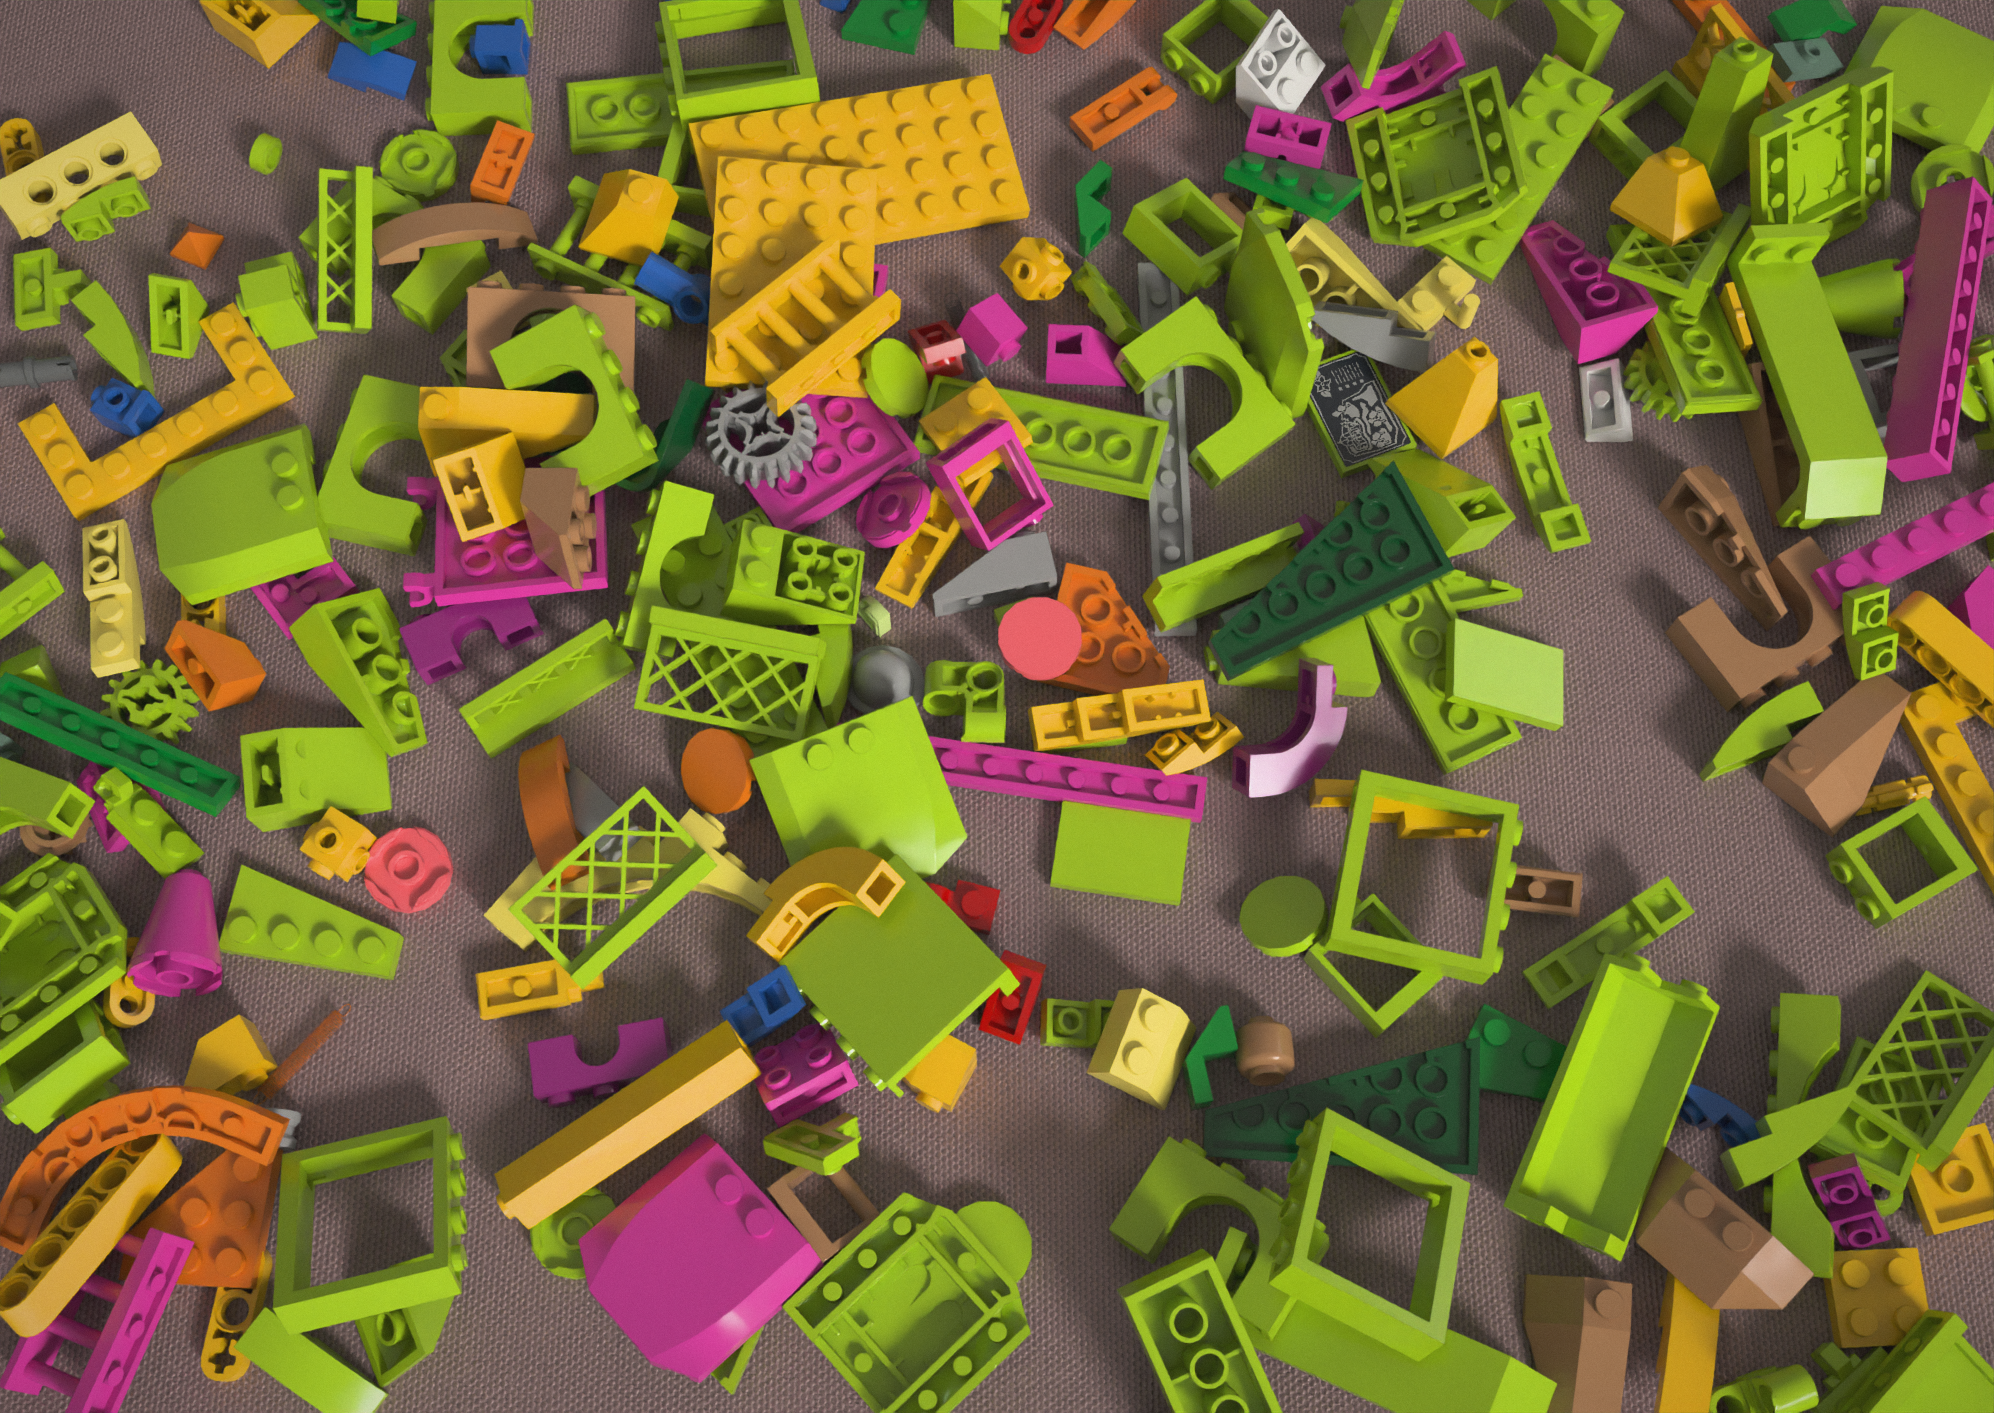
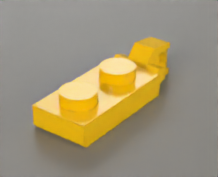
(528, 989)

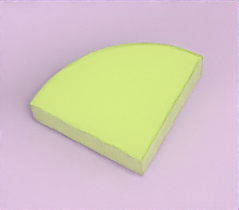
(874, 615)

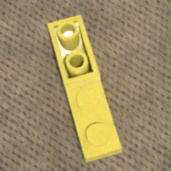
(114, 598)

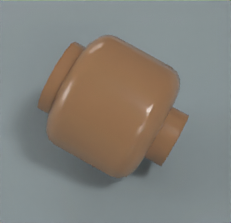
(1264, 1051)

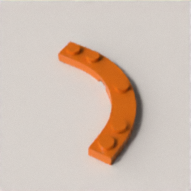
(123, 1118)

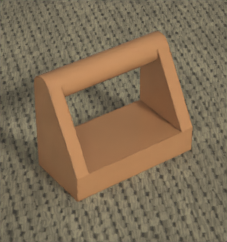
(804, 1222)

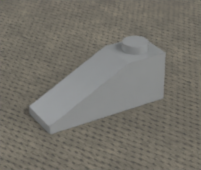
(1005, 574)

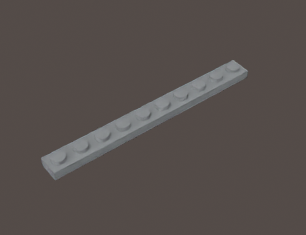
(1164, 400)

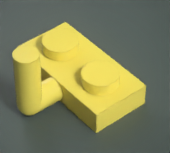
(1438, 296)

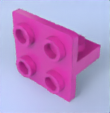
(802, 1073)

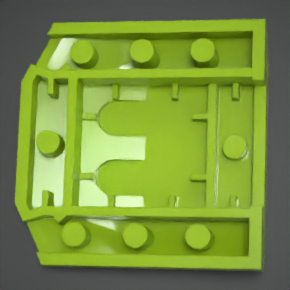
(1939, 76)
(1824, 154)
(1438, 163)
(1273, 313)
(240, 516)
(863, 788)
(58, 953)
(912, 1310)

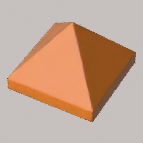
(197, 246)

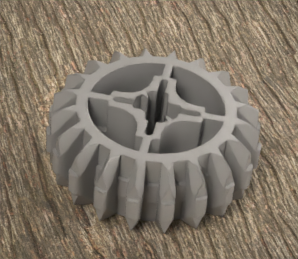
(764, 455)

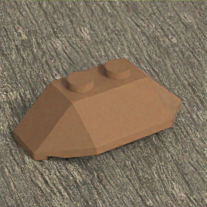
(1715, 1243)

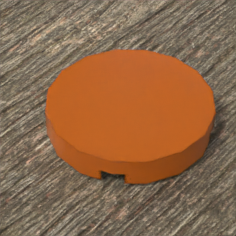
(717, 770)

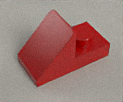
(938, 349)
(1010, 1015)

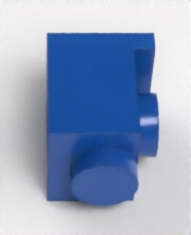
(501, 48)
(125, 408)

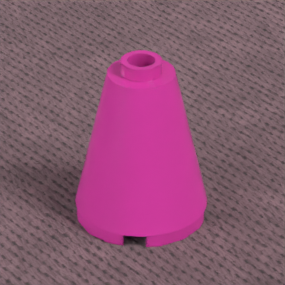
(179, 940)

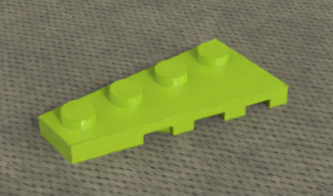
(300, 929)

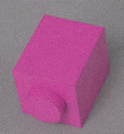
(992, 330)

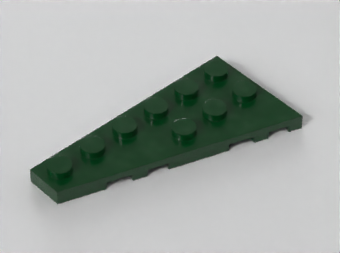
(1351, 568)
(1414, 1101)

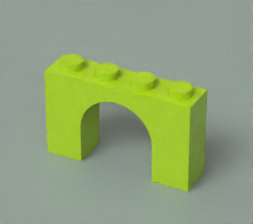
(1582, 28)
(466, 103)
(438, 279)
(1196, 339)
(570, 343)
(378, 414)
(40, 801)
(1185, 1181)

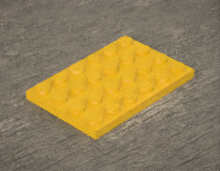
(762, 228)

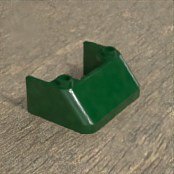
(673, 436)

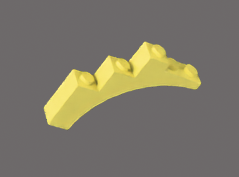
(723, 881)

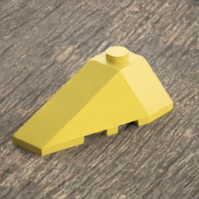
(1336, 273)

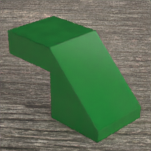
(1811, 19)
(1090, 216)
(1215, 1043)

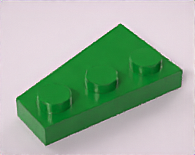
(366, 34)
(1297, 186)
(1514, 1056)

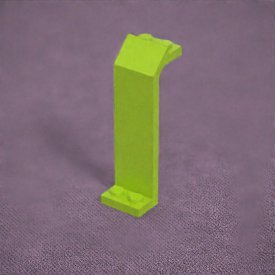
(1810, 376)
(1451, 1379)

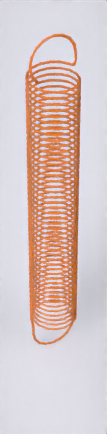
(295, 1052)

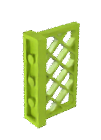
(1697, 275)
(734, 636)
(640, 915)
(1962, 1098)

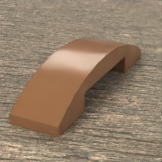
(451, 224)

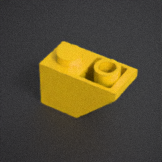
(231, 1058)

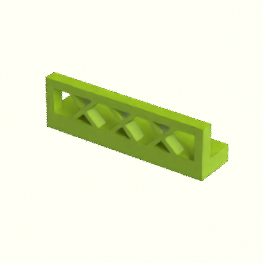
(361, 250)
(1220, 578)
(547, 688)

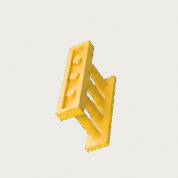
(814, 361)

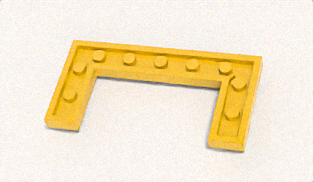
(95, 484)
(1932, 730)

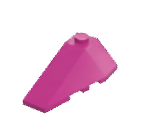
(1588, 305)

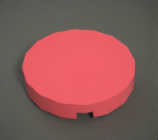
(1039, 638)
(408, 869)

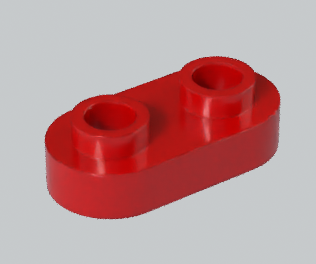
(1033, 23)

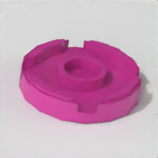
(893, 509)

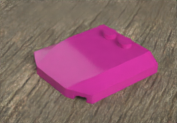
(695, 1261)

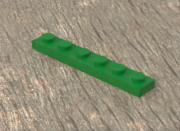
(115, 745)

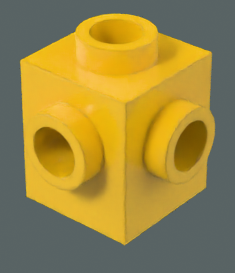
(1036, 269)
(337, 845)

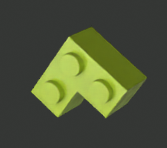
(277, 301)

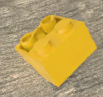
(260, 26)
(482, 485)

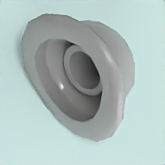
(883, 677)

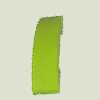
(1539, 475)
(1622, 931)

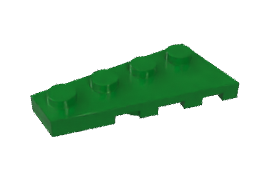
(887, 24)

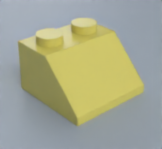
(1143, 1046)

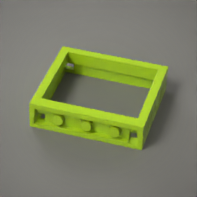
(705, 17)
(1410, 955)
(311, 1308)
(1409, 1332)

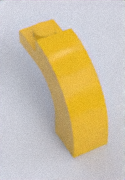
(818, 885)

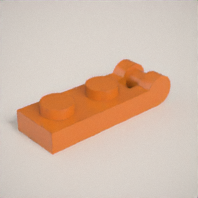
(1122, 108)

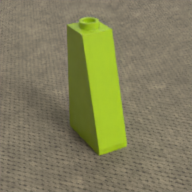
(1727, 110)
(1344, 648)

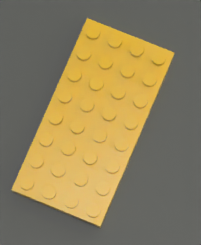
(935, 149)

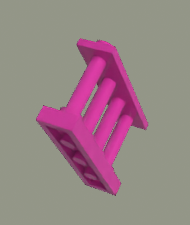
(123, 1339)

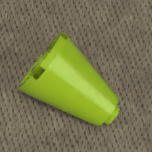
(1866, 298)

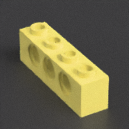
(83, 156)

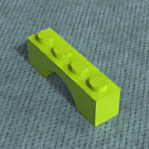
(677, 516)

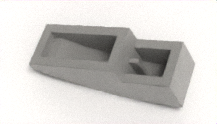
(1377, 335)
(591, 809)

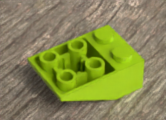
(1456, 504)
(790, 578)
(301, 772)

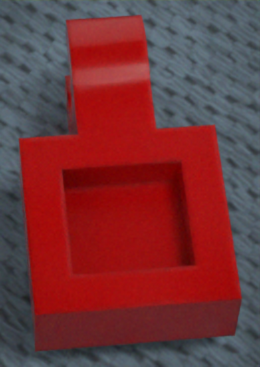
(971, 903)

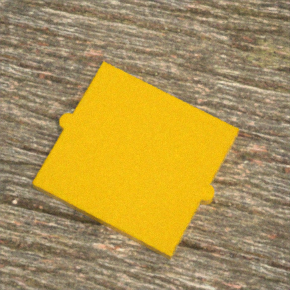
(1735, 316)

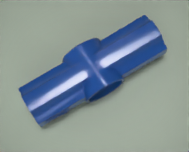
(675, 288)

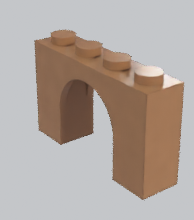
(498, 313)
(1741, 670)

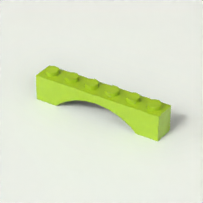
(1806, 1043)

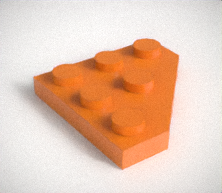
(1114, 642)
(226, 1216)

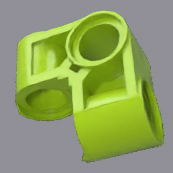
(970, 691)
(1768, 1391)

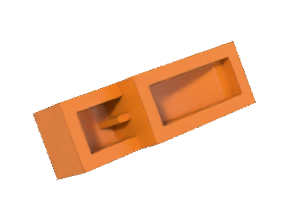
(1090, 19)

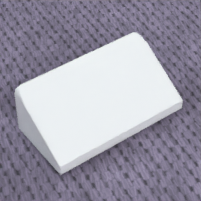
(1605, 402)

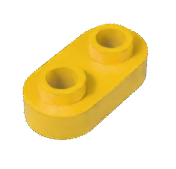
(141, 1002)

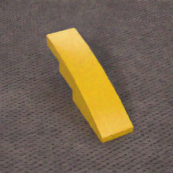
(925, 551)
(1119, 715)
(1411, 819)
(1685, 1351)

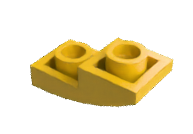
(1179, 752)

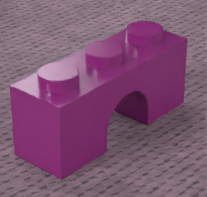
(437, 638)
(562, 1074)

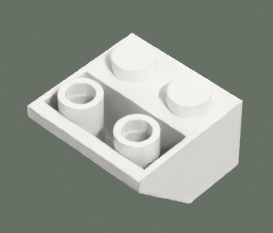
(1276, 68)

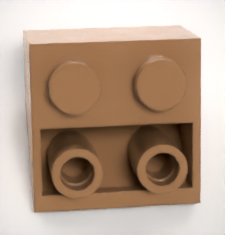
(559, 521)

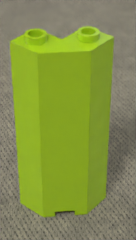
(1613, 1105)

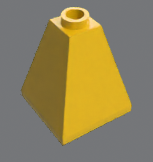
(1451, 398)

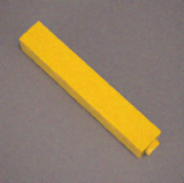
(625, 1125)

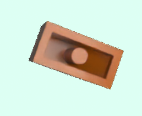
(215, 665)

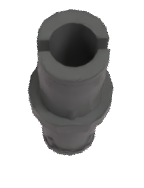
(38, 371)

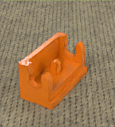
(501, 164)

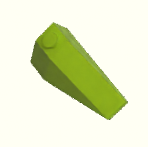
(359, 658)

